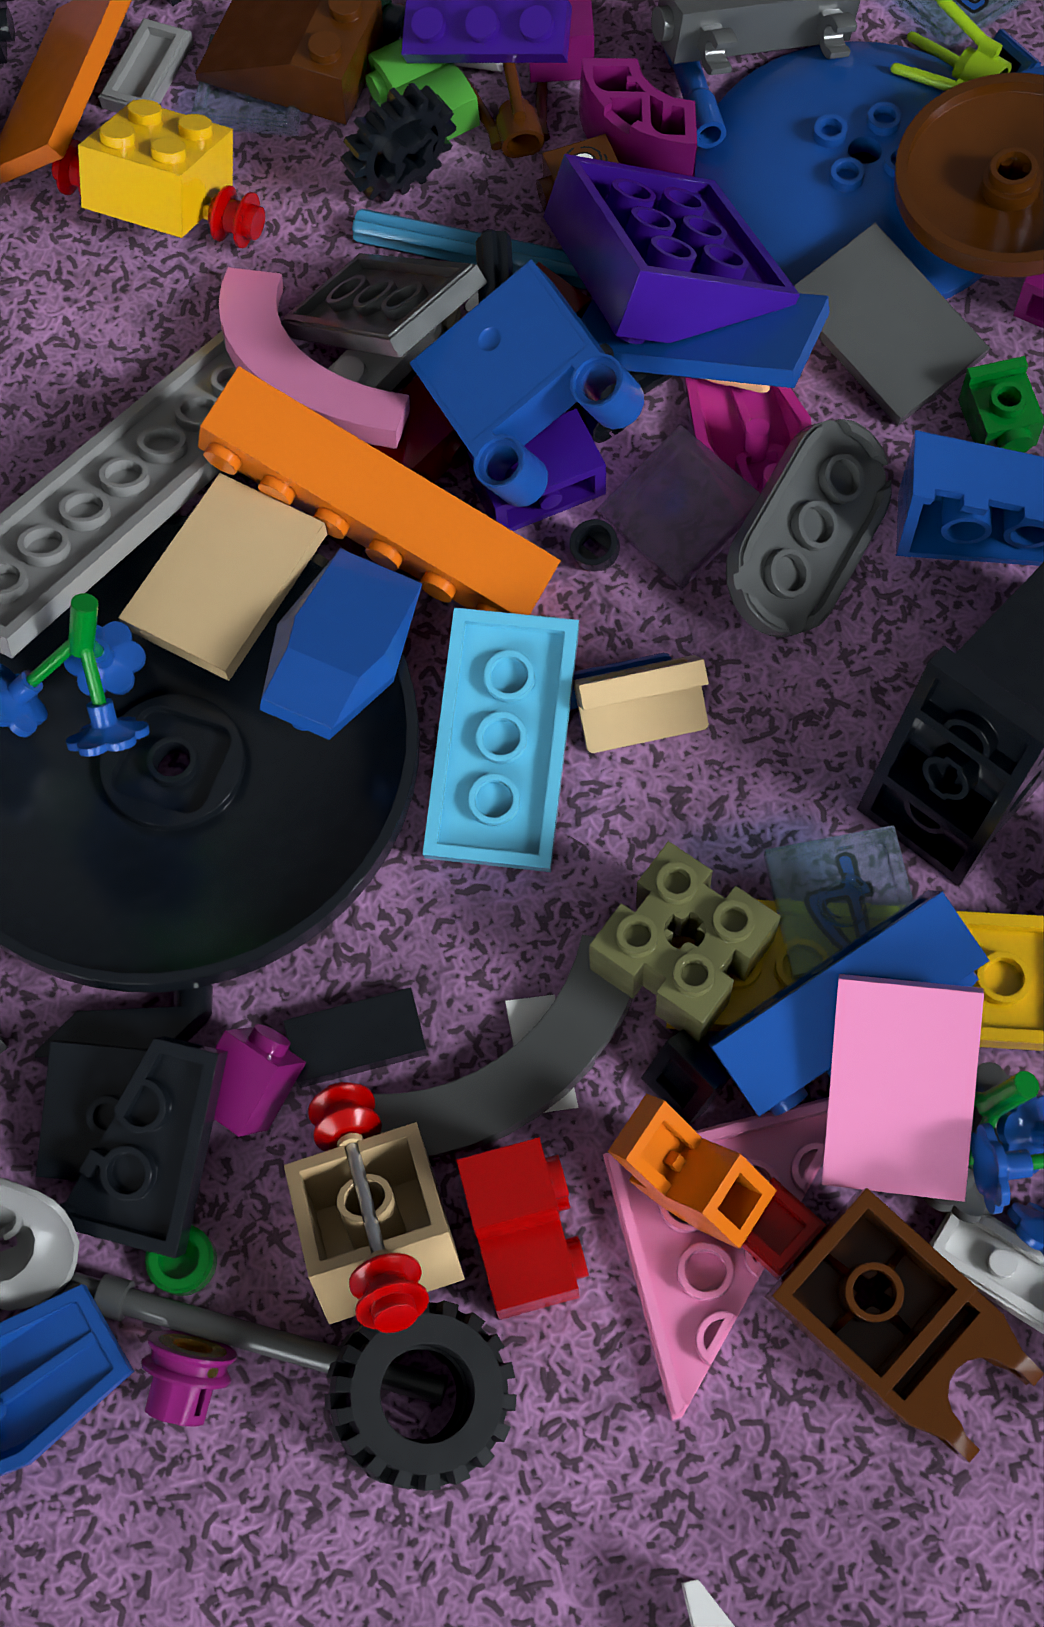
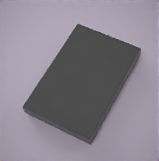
(891, 325)

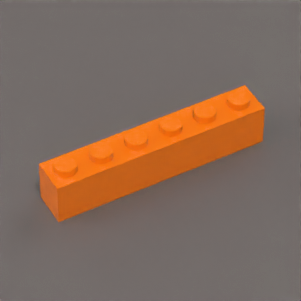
(372, 499)

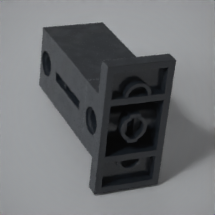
(968, 740)

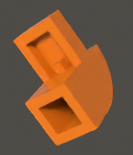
(690, 1175)

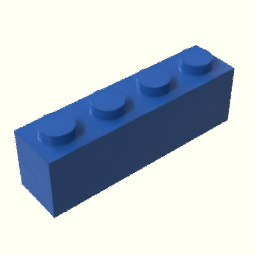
(792, 1033)

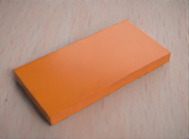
(58, 85)

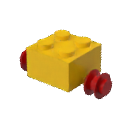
(161, 173)

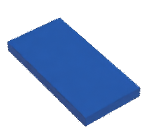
(753, 351)

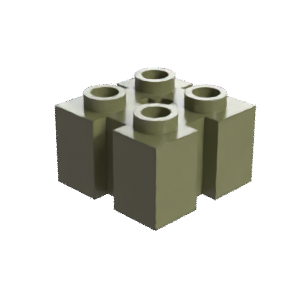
(692, 980)

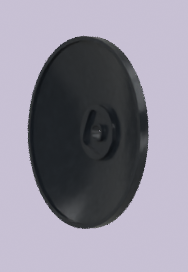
(201, 871)

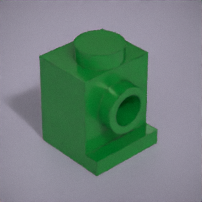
(1001, 405)

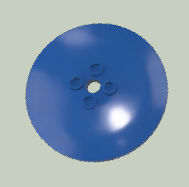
(792, 149)

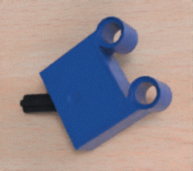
(517, 370)

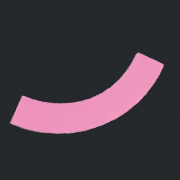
(264, 349)

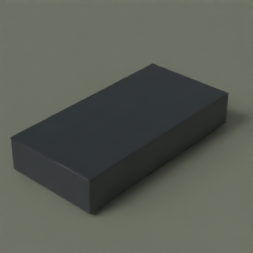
(356, 1037)

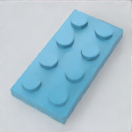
(501, 739)

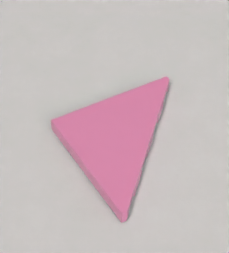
(691, 1280)

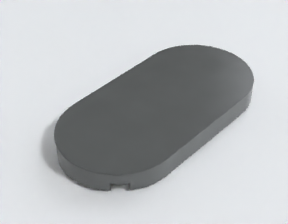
(808, 528)

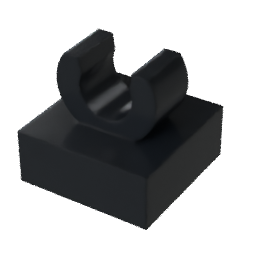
(685, 1076)

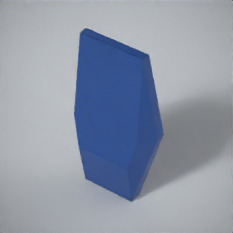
(339, 644)
(53, 1372)

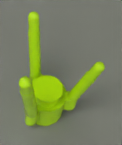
(968, 66)

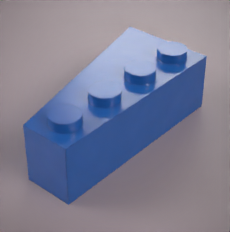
(970, 502)

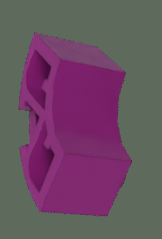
(639, 120)

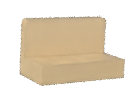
(642, 703)

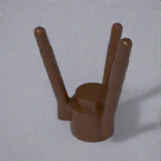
(518, 126)

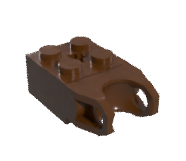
(920, 1333)

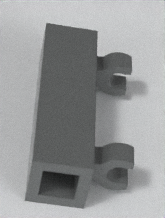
(740, 27)

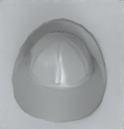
(44, 1249)

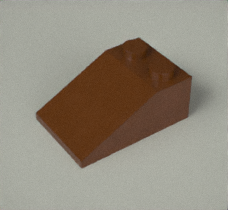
(296, 52)

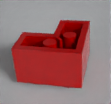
(516, 1218)

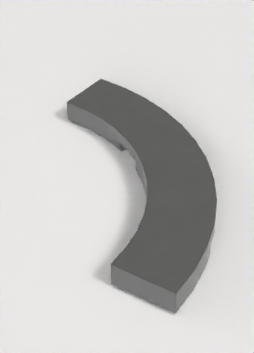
(524, 1078)

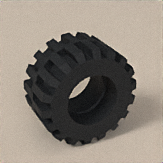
(478, 1411)

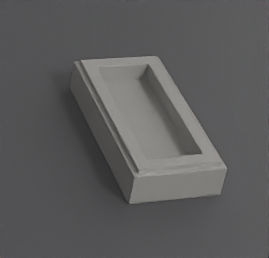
(146, 65)

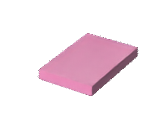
(902, 1086)

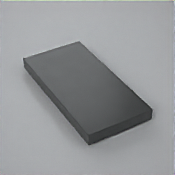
(383, 303)

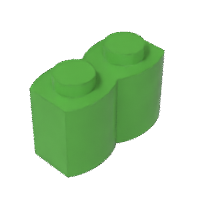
(445, 79)

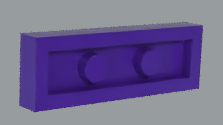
(486, 31)

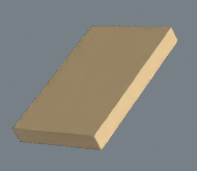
(223, 576)

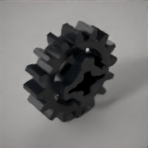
(398, 142)

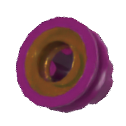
(184, 1376)

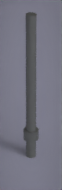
(119, 1299)

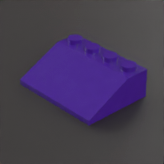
(661, 250)

